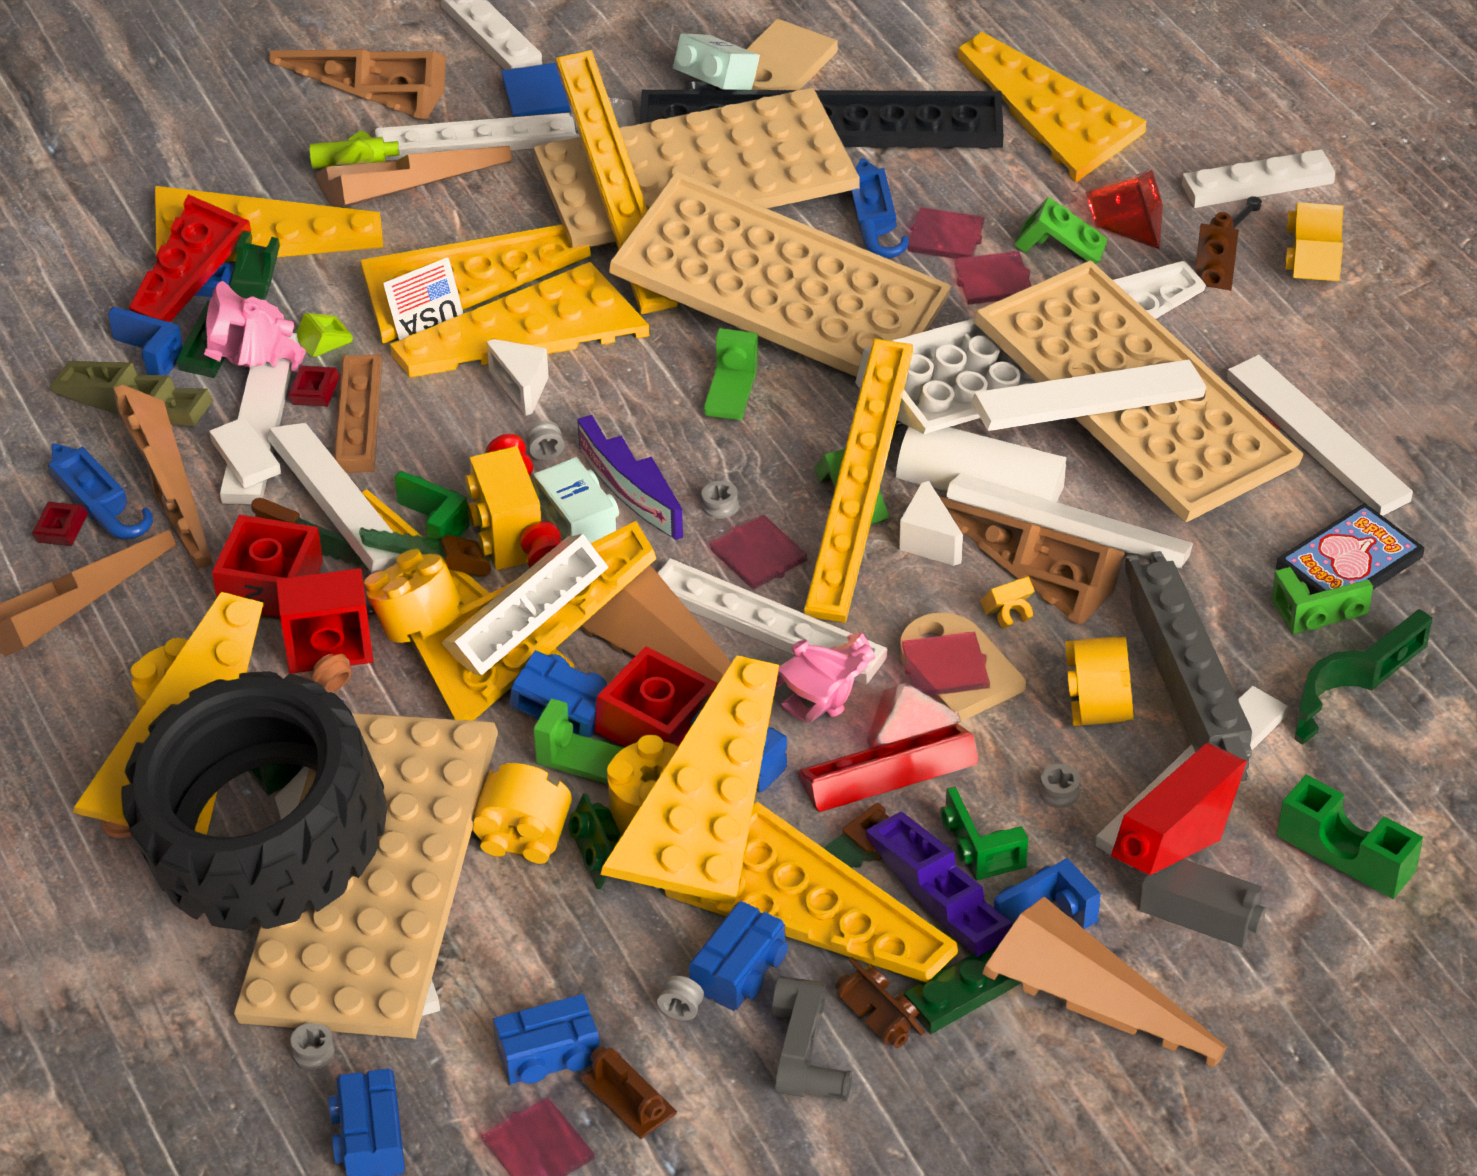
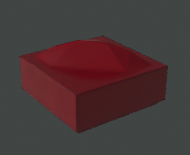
(314, 386)
(59, 523)

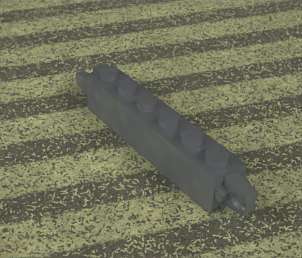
(1187, 658)

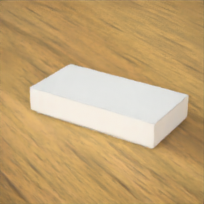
(245, 452)

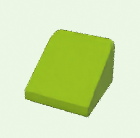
(322, 333)

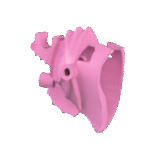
(249, 331)
(822, 676)

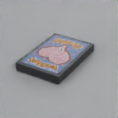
(1352, 550)

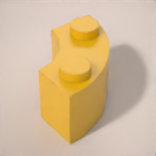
(1316, 241)

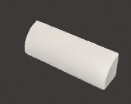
(950, 451)
(525, 604)

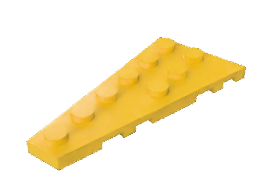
(1053, 109)
(299, 226)
(479, 267)
(548, 315)
(214, 651)
(468, 694)
(700, 809)
(829, 902)

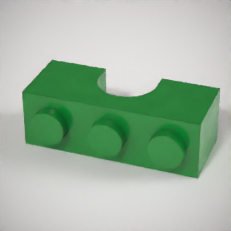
(1317, 824)

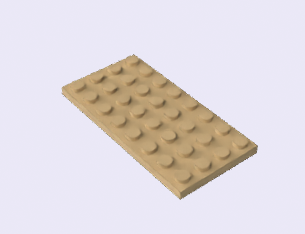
(757, 149)
(774, 275)
(1182, 450)
(375, 948)

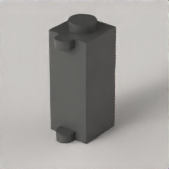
(1204, 901)

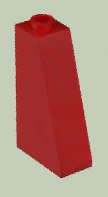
(1181, 812)

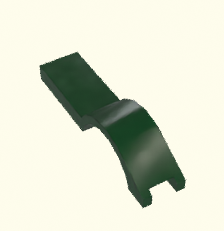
(251, 278)
(1361, 668)

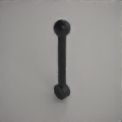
(700, 85)
(1253, 204)

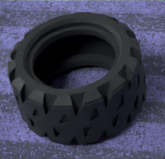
(223, 734)

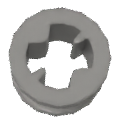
(549, 449)
(722, 508)
(1069, 780)
(680, 998)
(310, 1057)

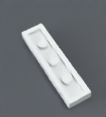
(493, 33)
(1258, 178)

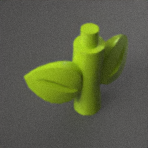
(356, 150)

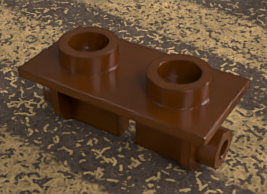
(1217, 252)
(892, 1015)
(626, 1092)

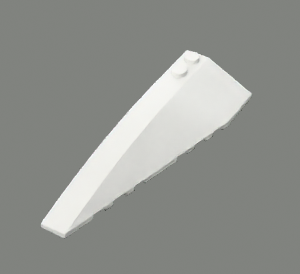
(963, 360)

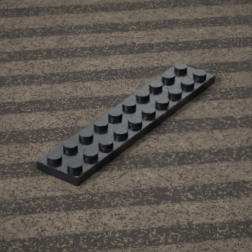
(867, 116)

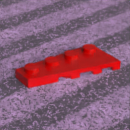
(192, 254)

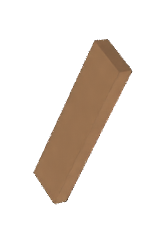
(358, 413)

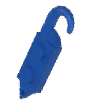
(875, 210)
(95, 490)

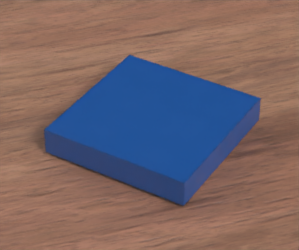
(535, 91)

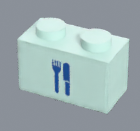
(716, 61)
(575, 501)

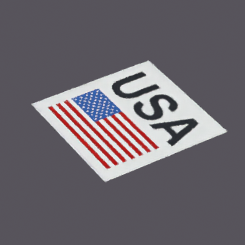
(423, 298)

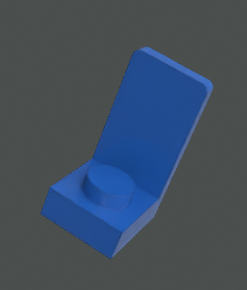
(158, 338)
(1059, 882)

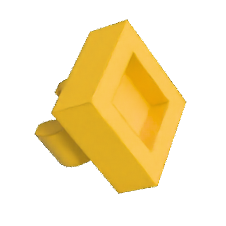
(1009, 597)

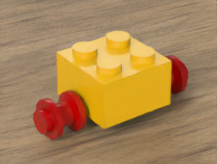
(508, 505)

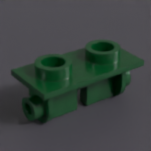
(595, 835)

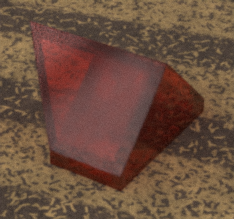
(1129, 208)
(907, 713)

